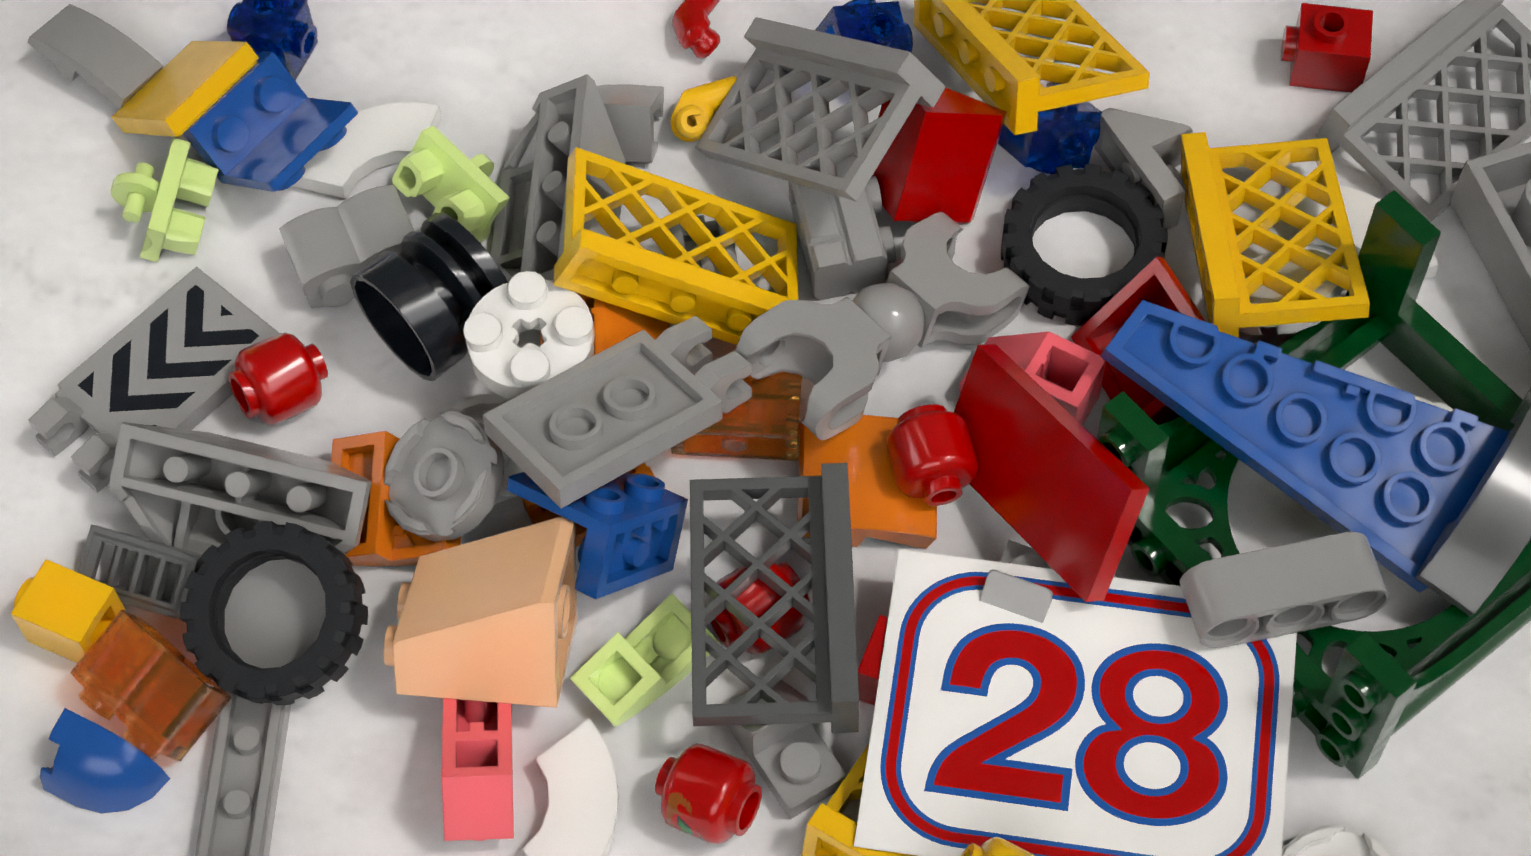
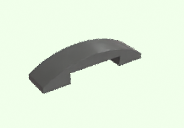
(1492, 527)

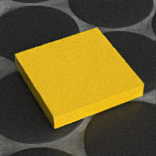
(185, 88)

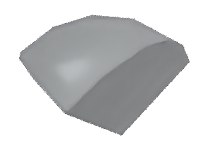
(631, 116)

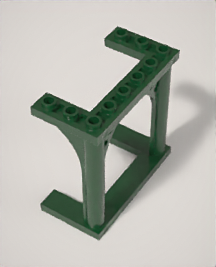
(1370, 689)

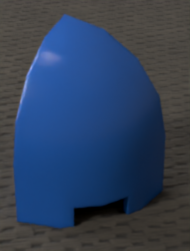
(99, 768)

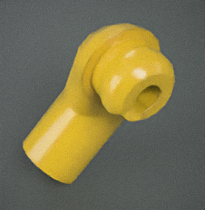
(697, 108)

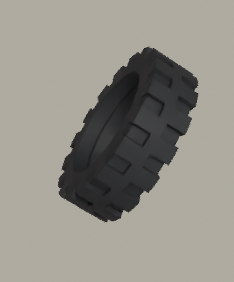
(1078, 192)
(224, 569)

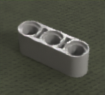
(1284, 589)

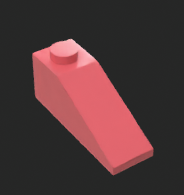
(477, 770)

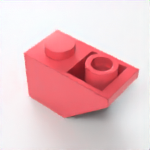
(1059, 367)

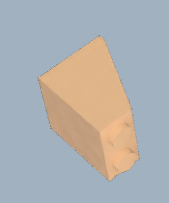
(489, 618)

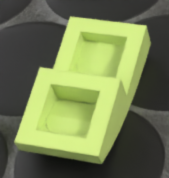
(643, 666)

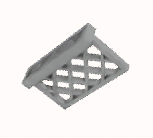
(834, 67)
(1409, 77)

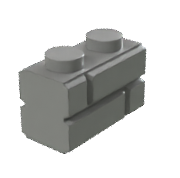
(842, 237)

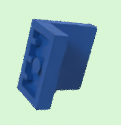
(267, 128)
(629, 531)

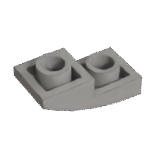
(96, 51)

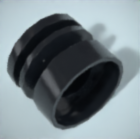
(427, 298)

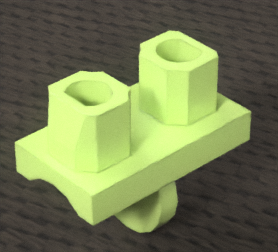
(181, 179)
(451, 182)

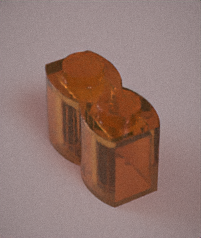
(148, 688)

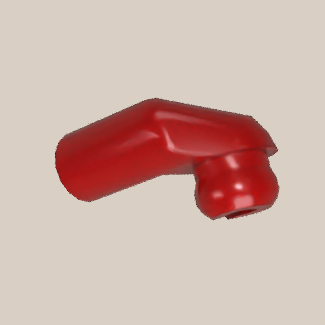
(693, 29)

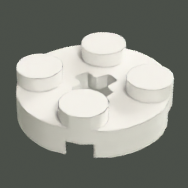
(521, 306)

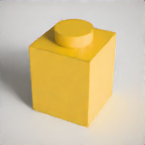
(64, 610)

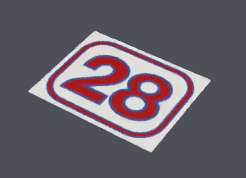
(1070, 730)

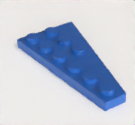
(1320, 434)

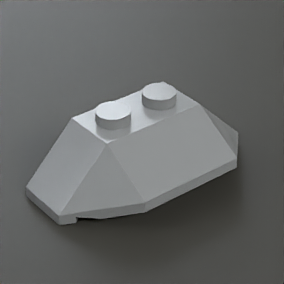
(532, 223)
(203, 485)

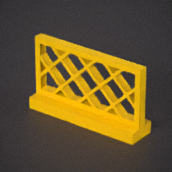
(1004, 79)
(1219, 250)
(670, 285)

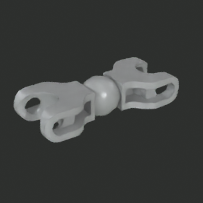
(848, 341)

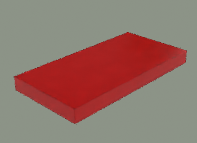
(1048, 474)

